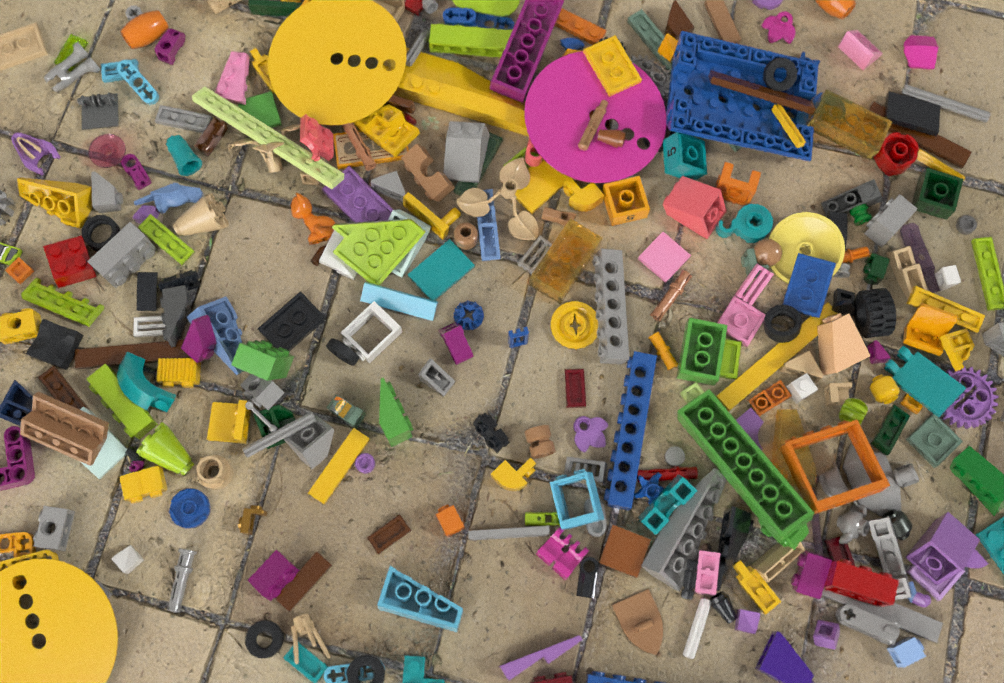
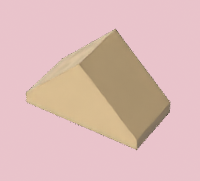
(801, 365)

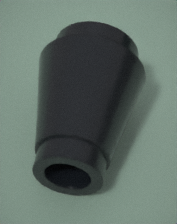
(723, 606)

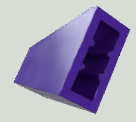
(783, 662)

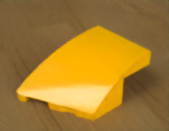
(388, 129)

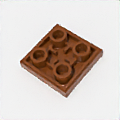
(624, 551)

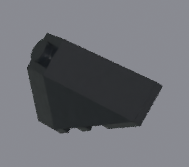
(734, 531)

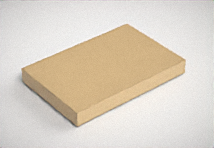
(21, 46)

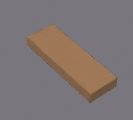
(722, 21)

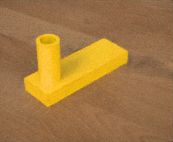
(439, 226)

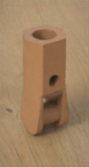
(555, 216)

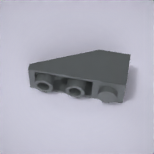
(863, 194)
(176, 309)

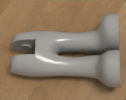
(68, 78)

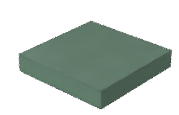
(934, 440)

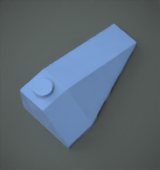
(224, 327)

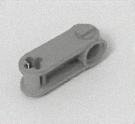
(869, 624)

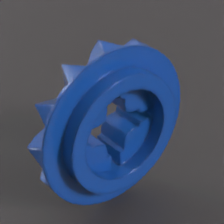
(467, 323)

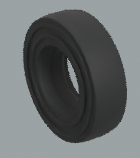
(768, 74)
(342, 351)
(251, 639)
(366, 660)

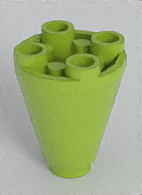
(166, 450)

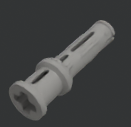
(182, 569)

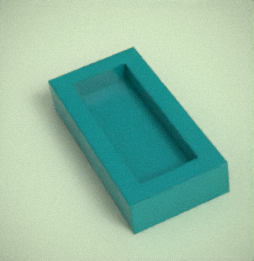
(308, 664)

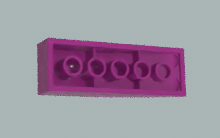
(525, 48)

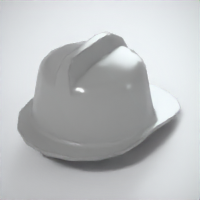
(832, 482)

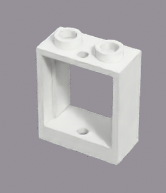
(372, 310)

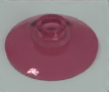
(102, 145)

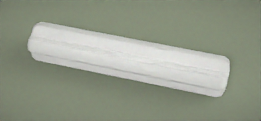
(697, 628)

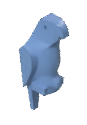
(172, 196)

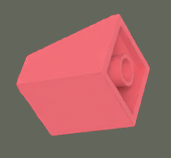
(695, 206)

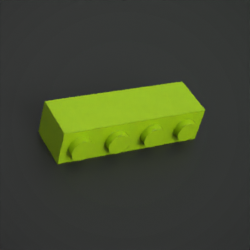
(136, 419)

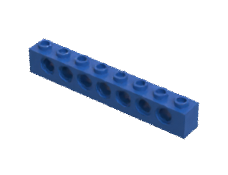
(646, 364)

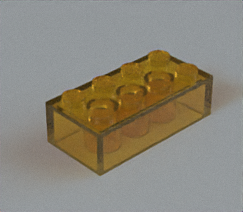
(849, 124)
(565, 261)

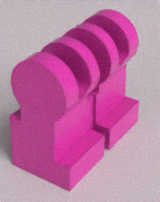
(552, 551)

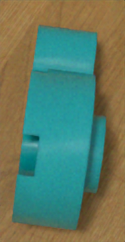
(742, 227)

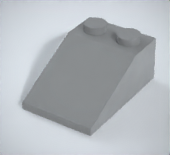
(465, 151)

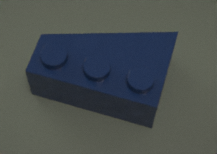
(16, 403)

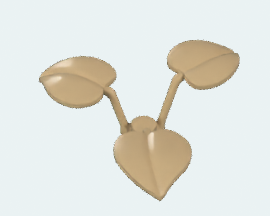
(273, 160)
(514, 177)

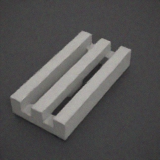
(527, 266)

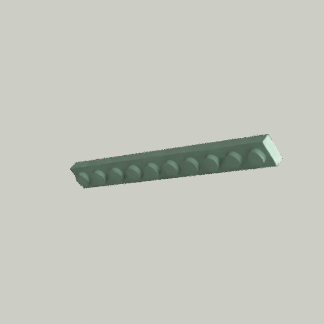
(653, 38)

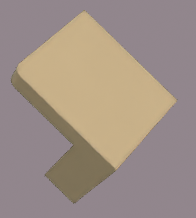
(836, 393)

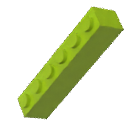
(468, 40)

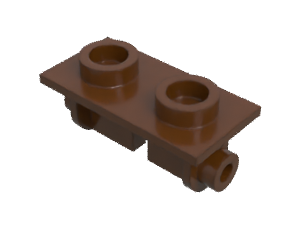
(211, 136)

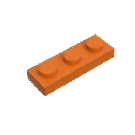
(579, 27)

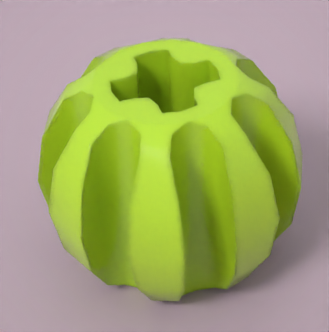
(853, 410)

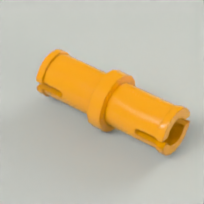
(663, 350)

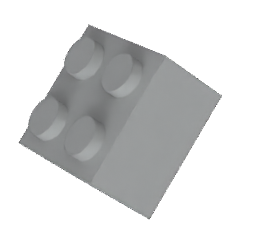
(889, 220)

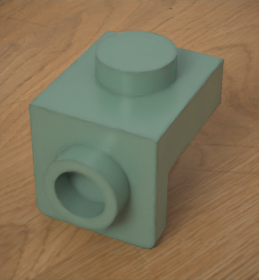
(749, 261)

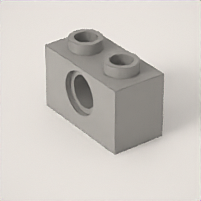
(261, 391)
(59, 538)

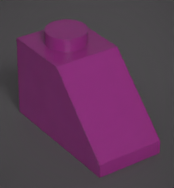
(200, 339)

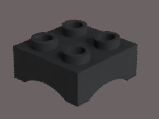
(55, 344)

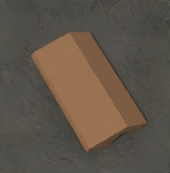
(64, 428)

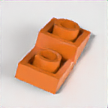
(769, 398)

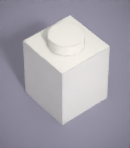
(801, 388)

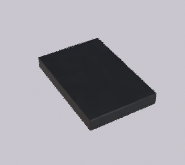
(912, 113)
(292, 323)

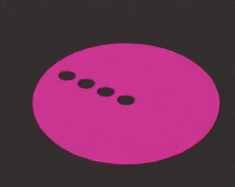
(559, 113)

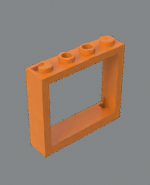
(864, 451)

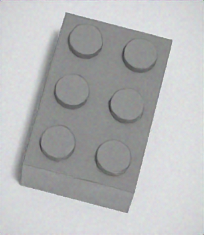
(122, 255)

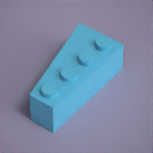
(417, 602)

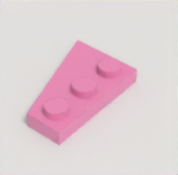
(233, 79)

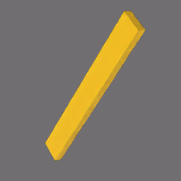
(772, 361)

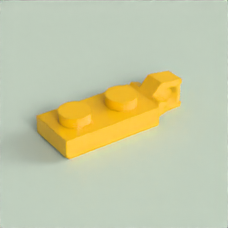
(261, 66)
(756, 587)

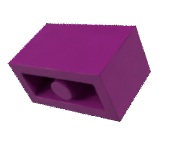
(811, 574)
(273, 575)

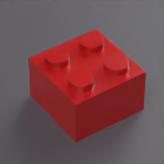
(69, 261)

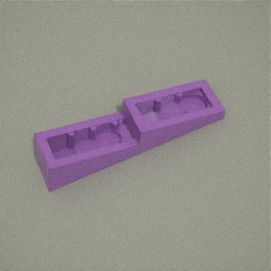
(550, 653)

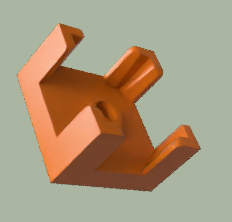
(736, 190)

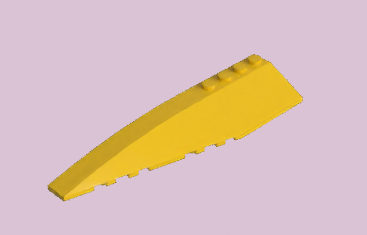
(458, 91)

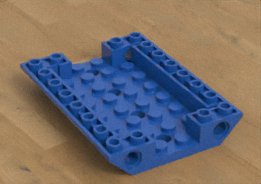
(735, 120)

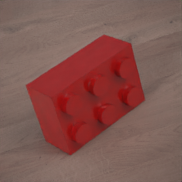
(861, 583)

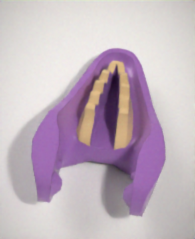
(32, 150)

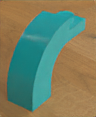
(138, 388)

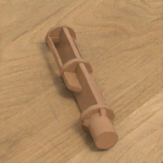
(593, 125)

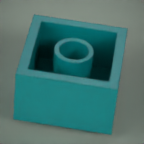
(684, 156)

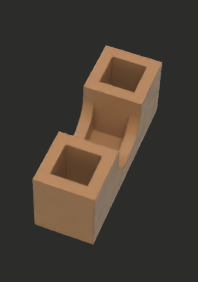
(417, 162)

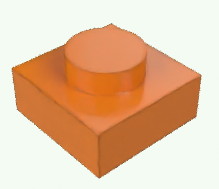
(19, 270)

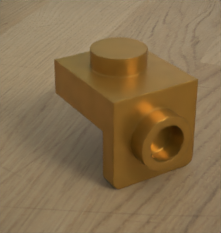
(246, 522)

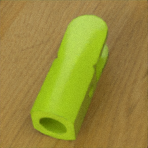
(538, 519)

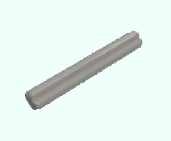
(279, 434)

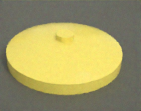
(807, 235)

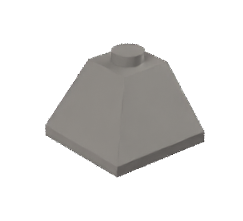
(312, 442)

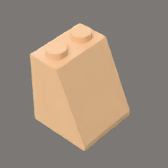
(839, 344)

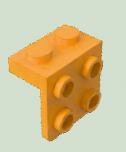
(926, 327)

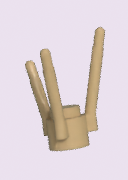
(305, 625)

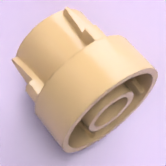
(204, 470)

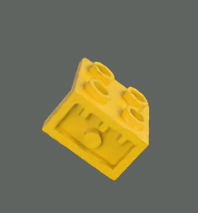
(229, 422)

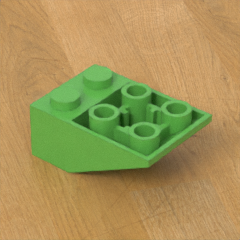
(390, 417)

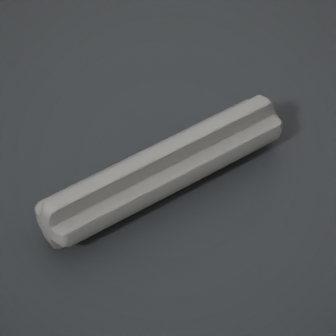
(417, 46)

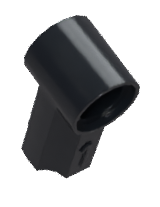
(587, 580)

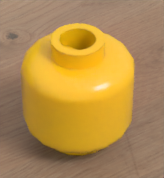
(884, 389)

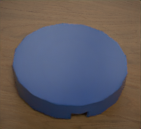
(189, 508)

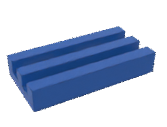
(525, 333)

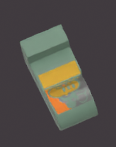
(346, 411)

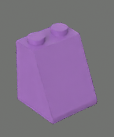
(950, 542)

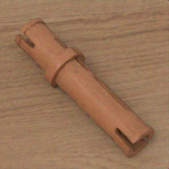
(361, 150)
(675, 289)

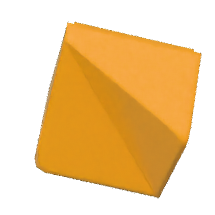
(668, 47)

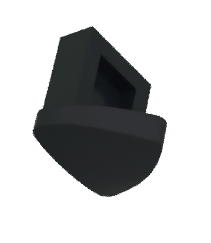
(844, 302)

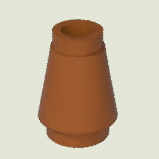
(612, 137)

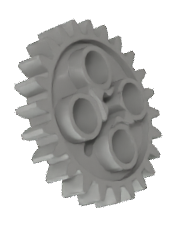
(655, 72)

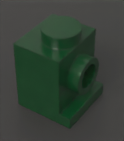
(875, 269)

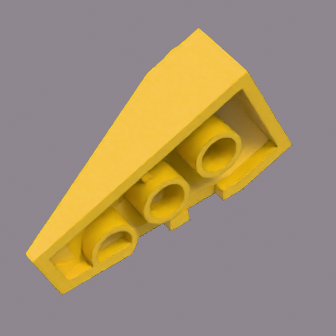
(63, 199)

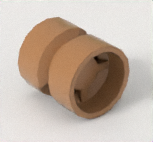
(540, 441)

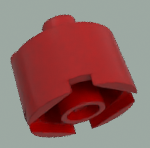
(897, 154)

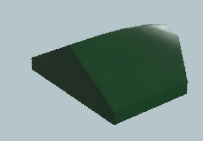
(277, 416)

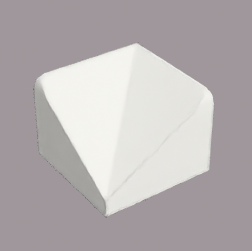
(947, 277)
(127, 559)

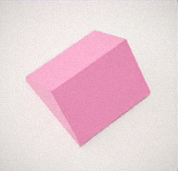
(859, 49)

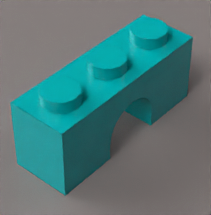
(660, 509)

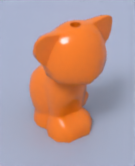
(319, 226)

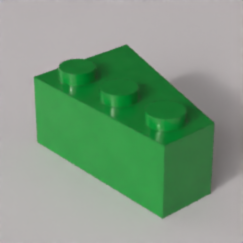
(980, 478)

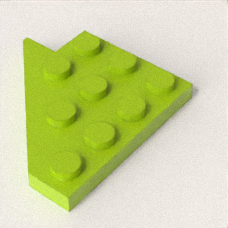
(376, 246)

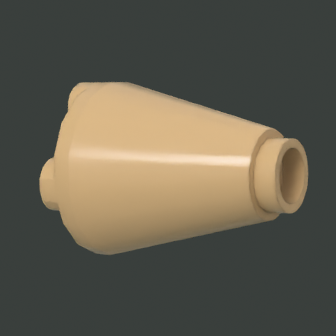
(202, 217)

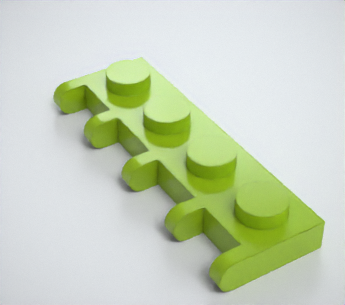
(61, 303)

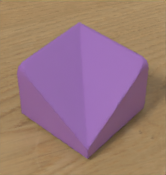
(144, 211)
(747, 621)
(826, 634)

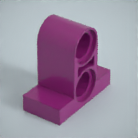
(456, 342)

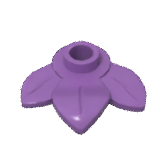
(591, 435)

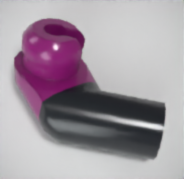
(137, 461)

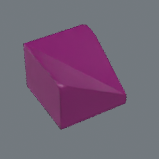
(877, 353)

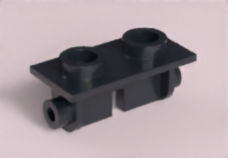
(189, 279)
(485, 426)

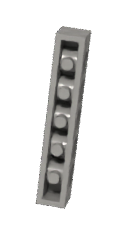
(617, 315)

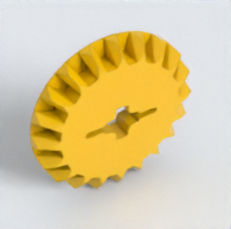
(564, 317)

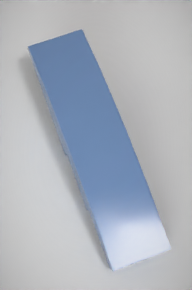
(488, 232)

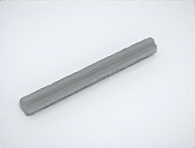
(946, 103)

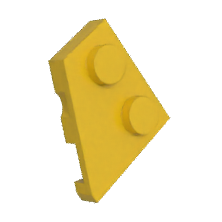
(957, 347)

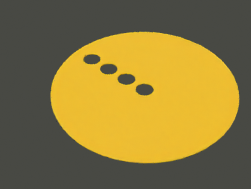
(329, 92)
(72, 618)

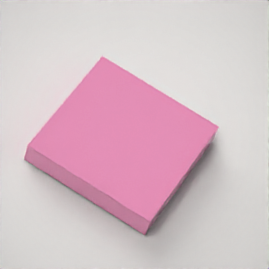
(664, 257)
(742, 320)

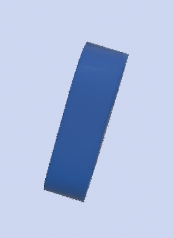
(459, 17)

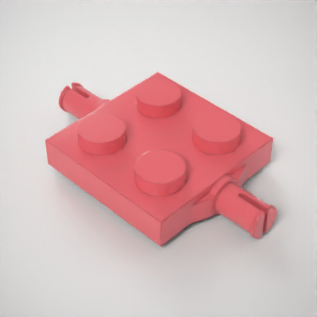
(316, 138)

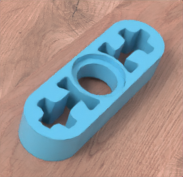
(130, 80)
(338, 668)

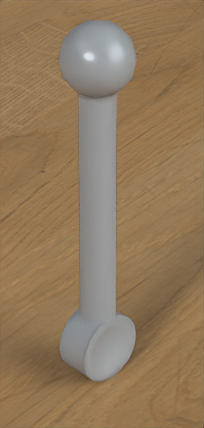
(249, 405)

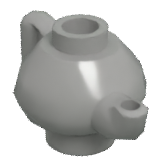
(853, 524)

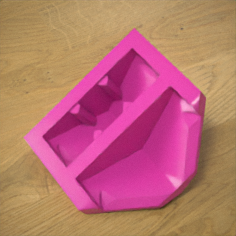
(921, 51)

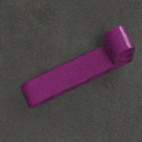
(16, 466)

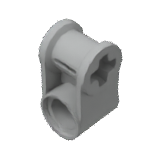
(906, 475)

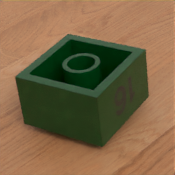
(937, 193)

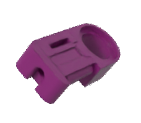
(136, 172)

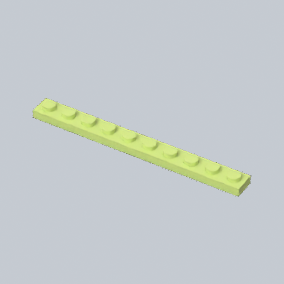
(264, 134)

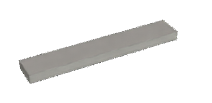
(906, 618)

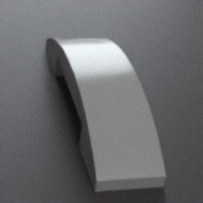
(890, 554)

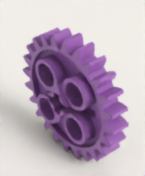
(978, 410)

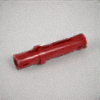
(670, 474)

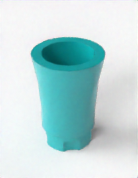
(183, 156)

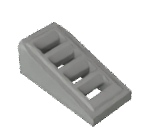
(602, 473)

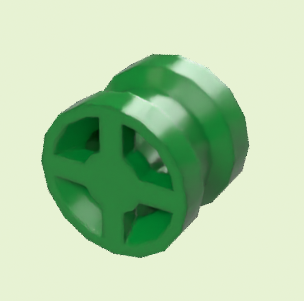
(860, 214)

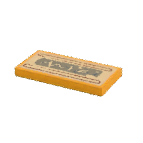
(347, 156)

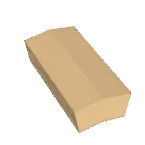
(776, 560)

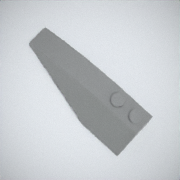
(684, 532)

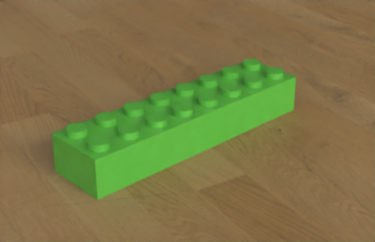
(745, 466)

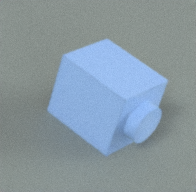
(906, 652)

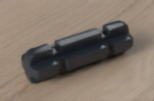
(689, 579)

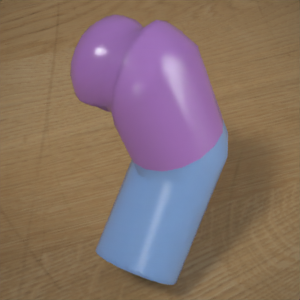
(918, 598)

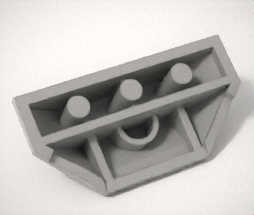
(858, 477)

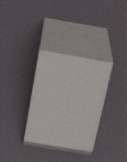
(389, 185)
(435, 377)

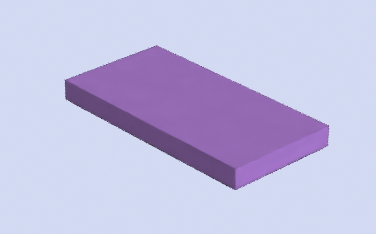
(358, 199)

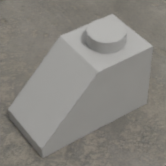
(104, 195)

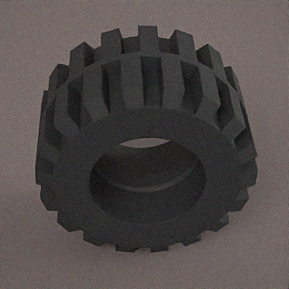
(875, 313)

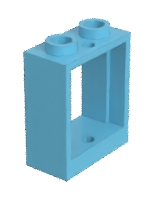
(560, 503)

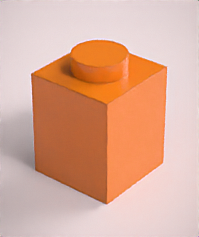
(449, 520)

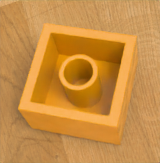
(625, 201)

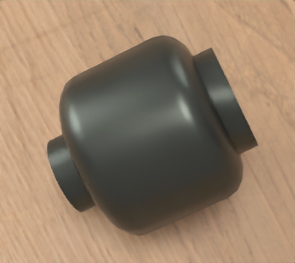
(900, 522)

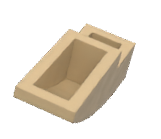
(906, 270)

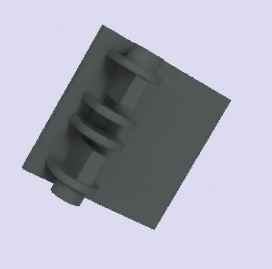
(99, 111)

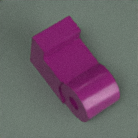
(169, 45)

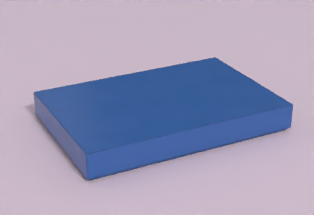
(809, 285)

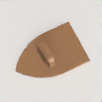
(641, 621)

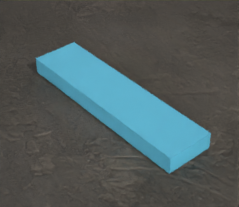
(399, 301)

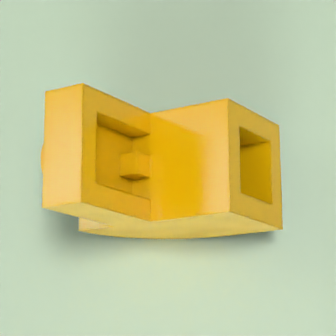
(582, 199)
(511, 479)

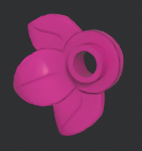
(779, 29)

